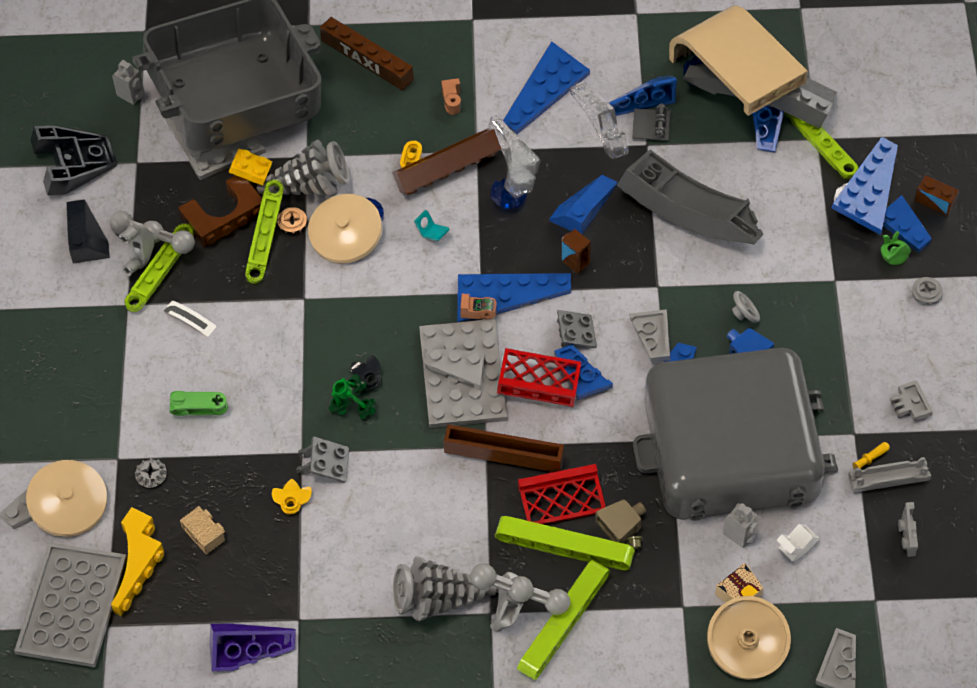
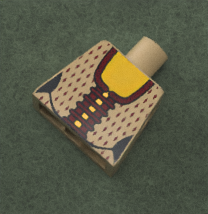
(739, 583)

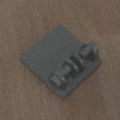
(651, 123)
(576, 329)

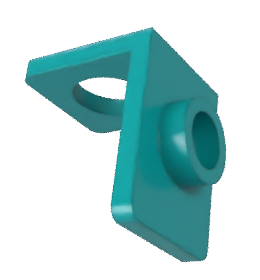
(432, 230)

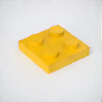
(250, 166)

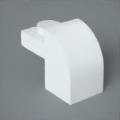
(797, 542)

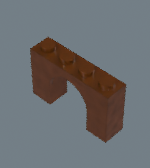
(209, 228)

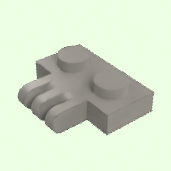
(911, 401)

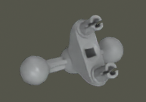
(143, 237)
(513, 592)

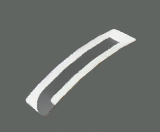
(190, 317)

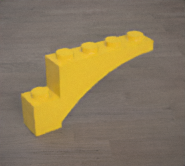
(142, 557)

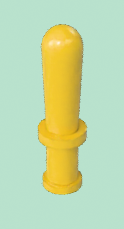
(867, 458)

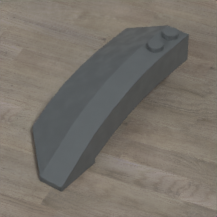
(808, 102)
(689, 202)

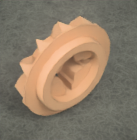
(299, 220)

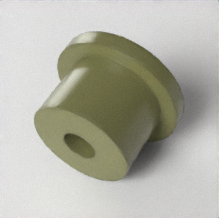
(635, 542)

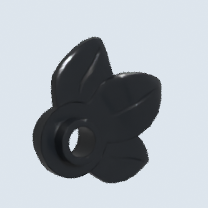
(368, 371)

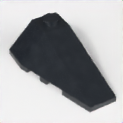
(84, 234)

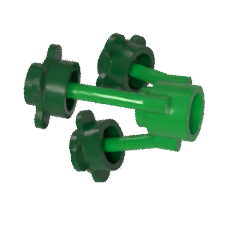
(351, 388)

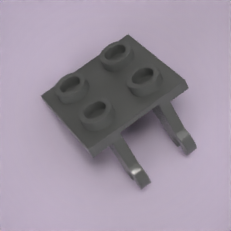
(327, 459)

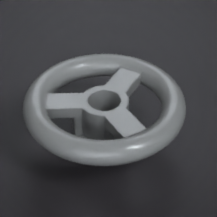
(745, 308)

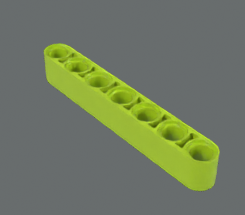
(564, 543)
(560, 625)

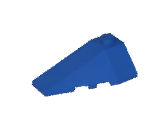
(648, 95)
(767, 127)
(584, 205)

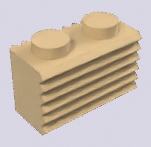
(202, 529)

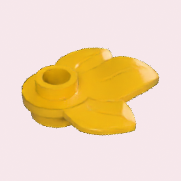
(291, 495)

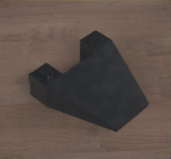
(77, 156)

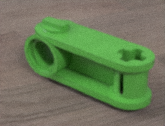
(197, 403)

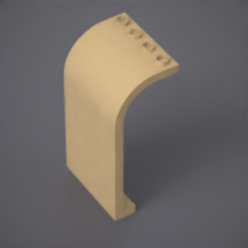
(742, 57)

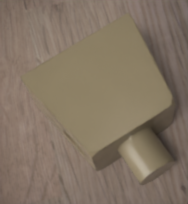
(620, 520)

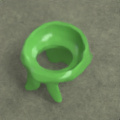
(897, 254)

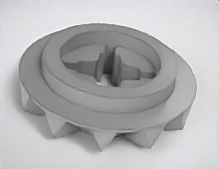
(931, 285)
(157, 476)

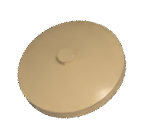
(345, 228)
(66, 498)
(748, 637)

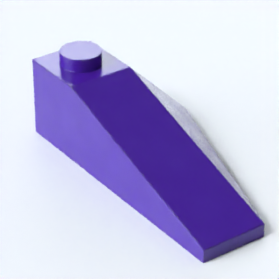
(244, 644)

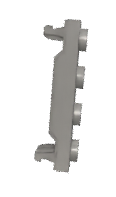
(889, 475)

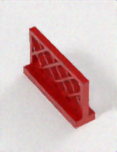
(537, 390)
(556, 480)

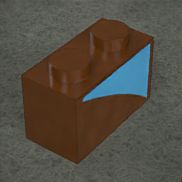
(936, 195)
(575, 251)

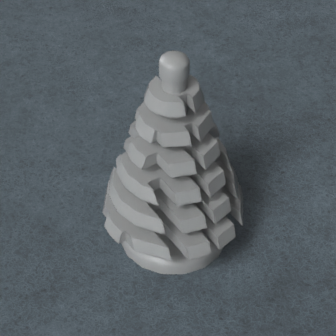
(311, 171)
(432, 589)

